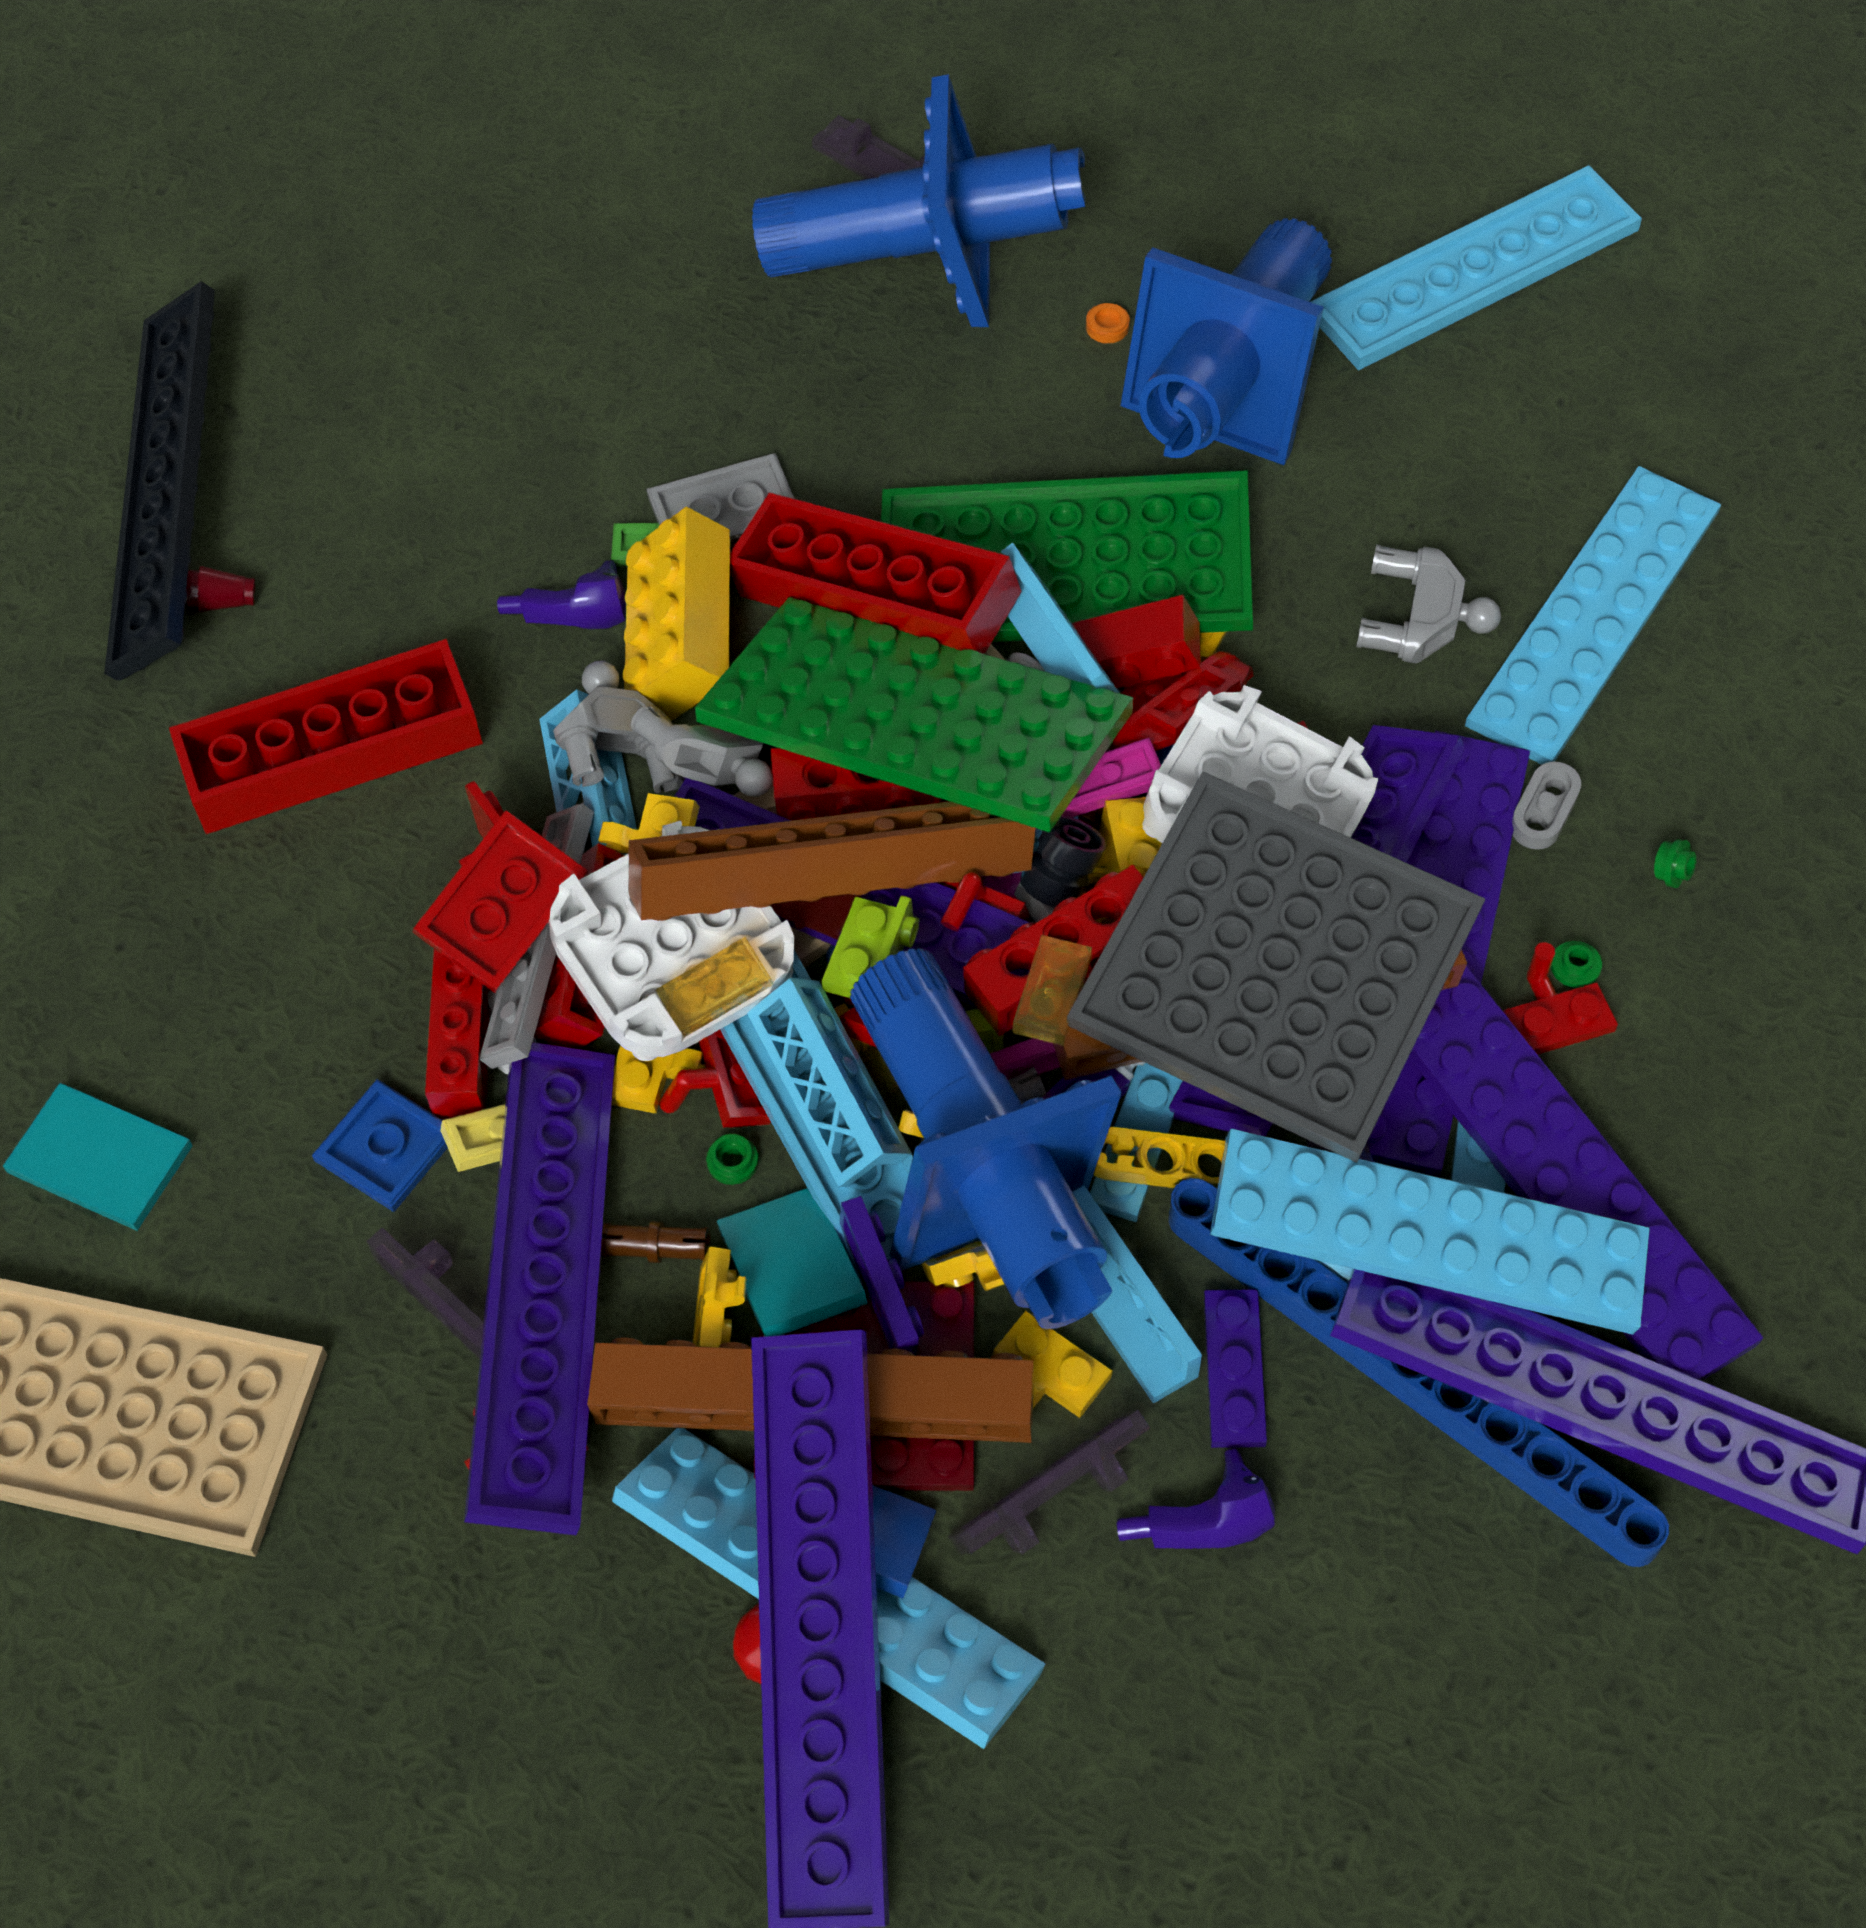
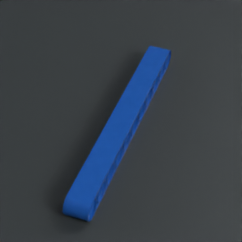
(1423, 1394)

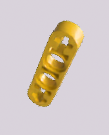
(1182, 1149)

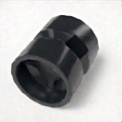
(1063, 861)

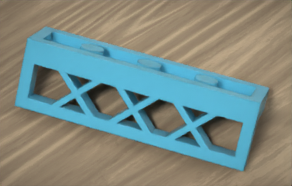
(1049, 631)
(608, 798)
(843, 1072)
(1138, 1317)

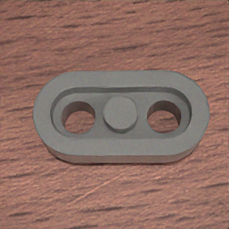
(1544, 807)

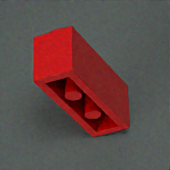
(1144, 641)

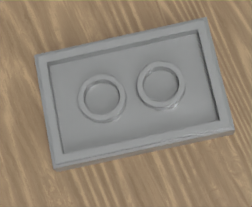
(724, 494)

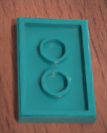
(98, 1156)
(791, 1263)

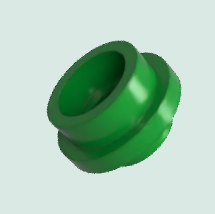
(1674, 862)
(1574, 975)
(728, 1145)

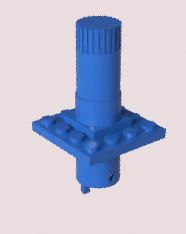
(945, 207)
(1225, 349)
(986, 1159)

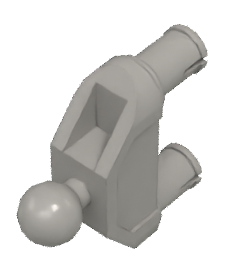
(1434, 609)
(605, 724)
(705, 753)

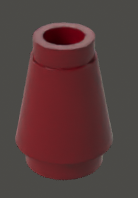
(217, 589)

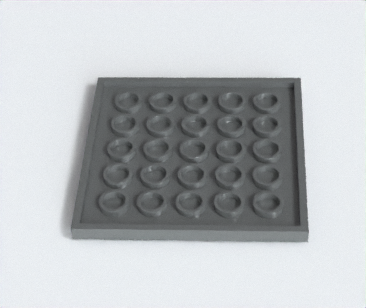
(1277, 965)

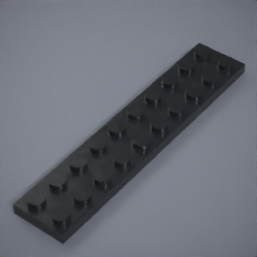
(160, 484)

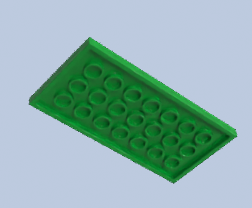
(1106, 539)
(917, 713)

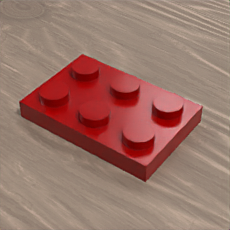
(497, 901)

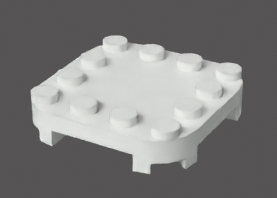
(1265, 756)
(625, 959)

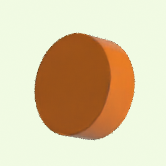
(1107, 323)

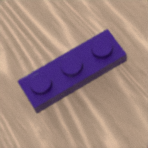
(880, 1276)
(1234, 1369)

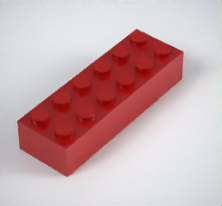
(874, 572)
(325, 736)

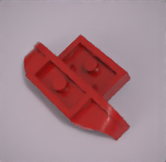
(1168, 702)

